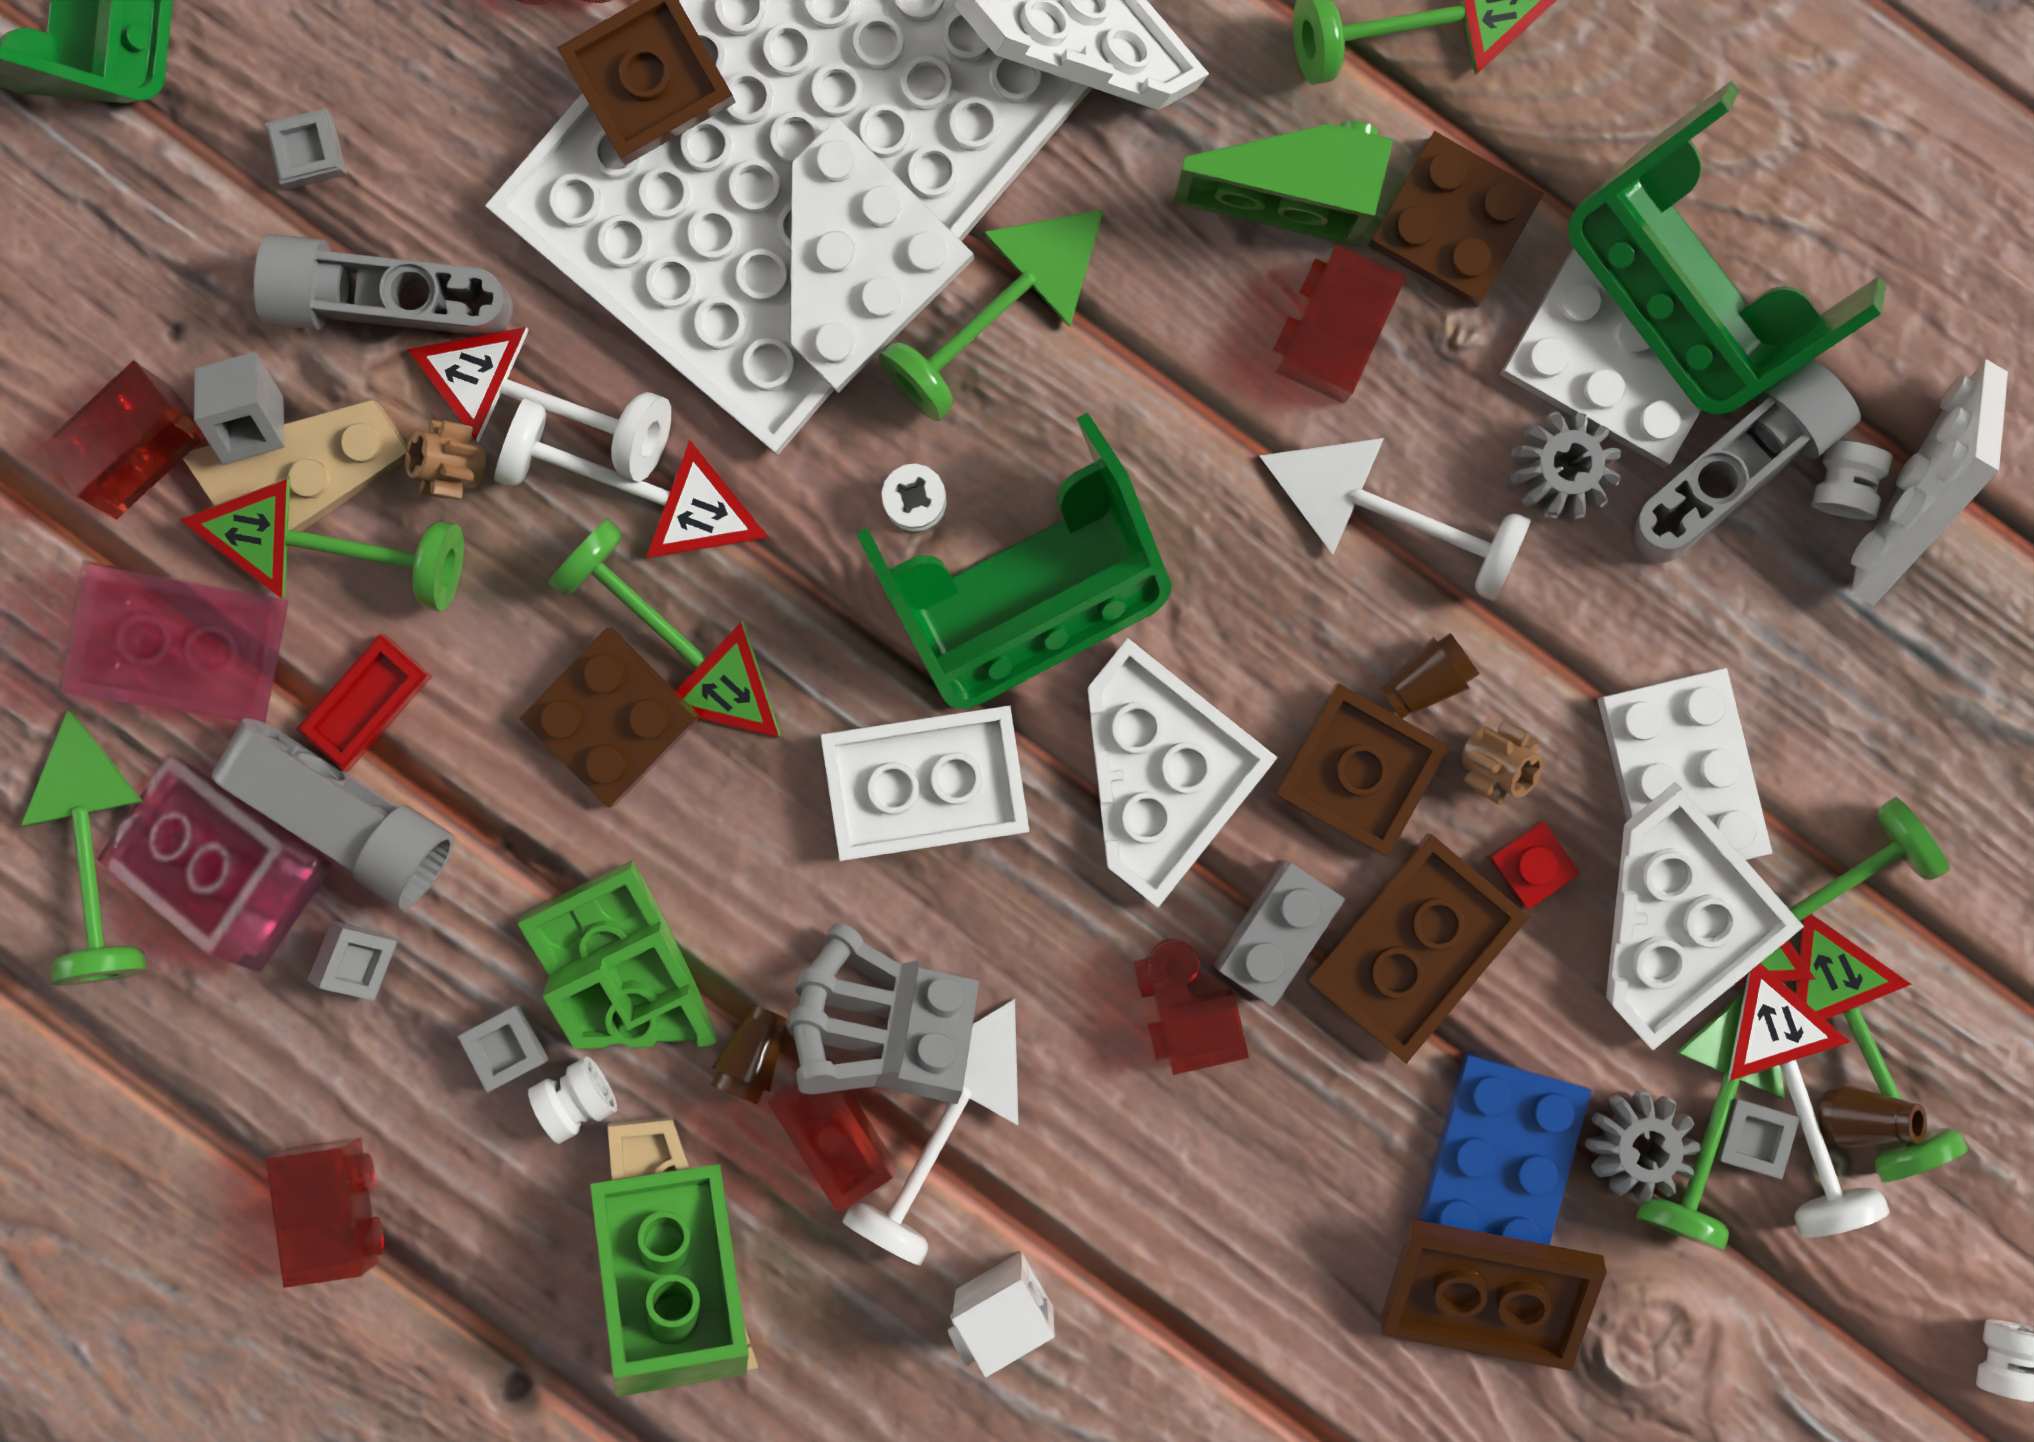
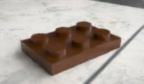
(1417, 947)
(1492, 1294)

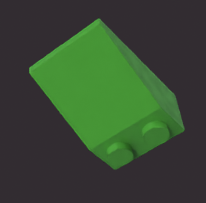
(1301, 181)
(669, 1280)

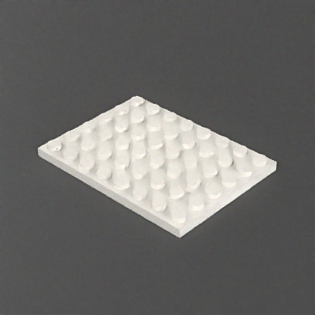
(701, 228)

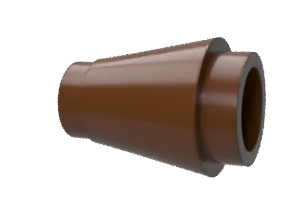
(1430, 676)
(751, 1055)
(1869, 1119)

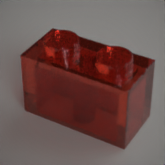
(1339, 324)
(123, 440)
(834, 1142)
(324, 1212)

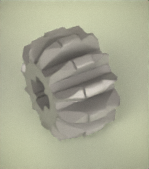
(1586, 455)
(1656, 1124)

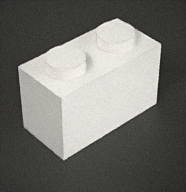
(1001, 1316)

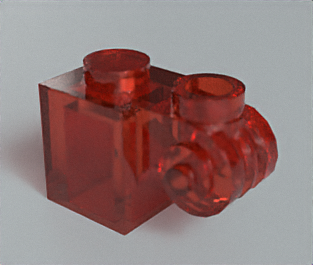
(1191, 1028)

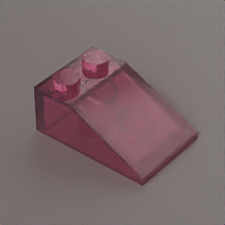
(172, 643)
(214, 865)

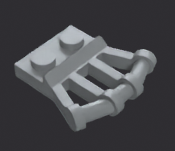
(924, 1031)

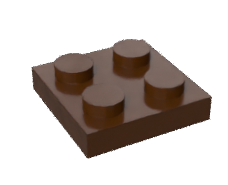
(646, 76)
(1456, 219)
(610, 717)
(1361, 770)

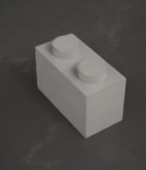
(1278, 932)

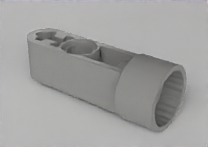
(306, 284)
(1791, 419)
(383, 844)

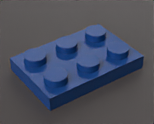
(1505, 1151)

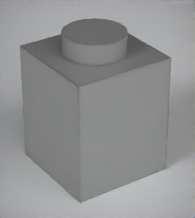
(239, 408)

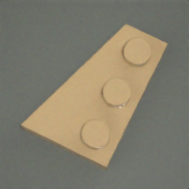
(323, 455)

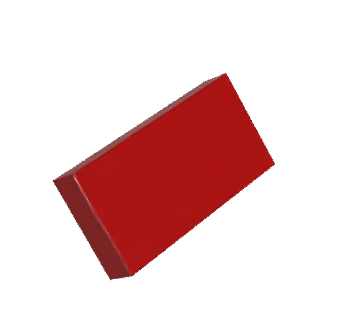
(364, 702)

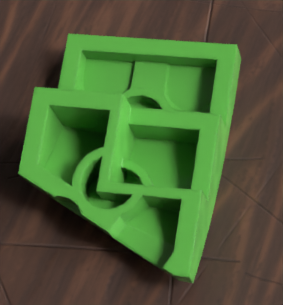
(615, 966)

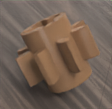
(445, 460)
(1502, 762)

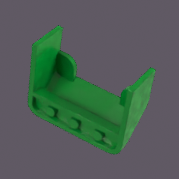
(91, 51)
(1677, 292)
(1038, 596)

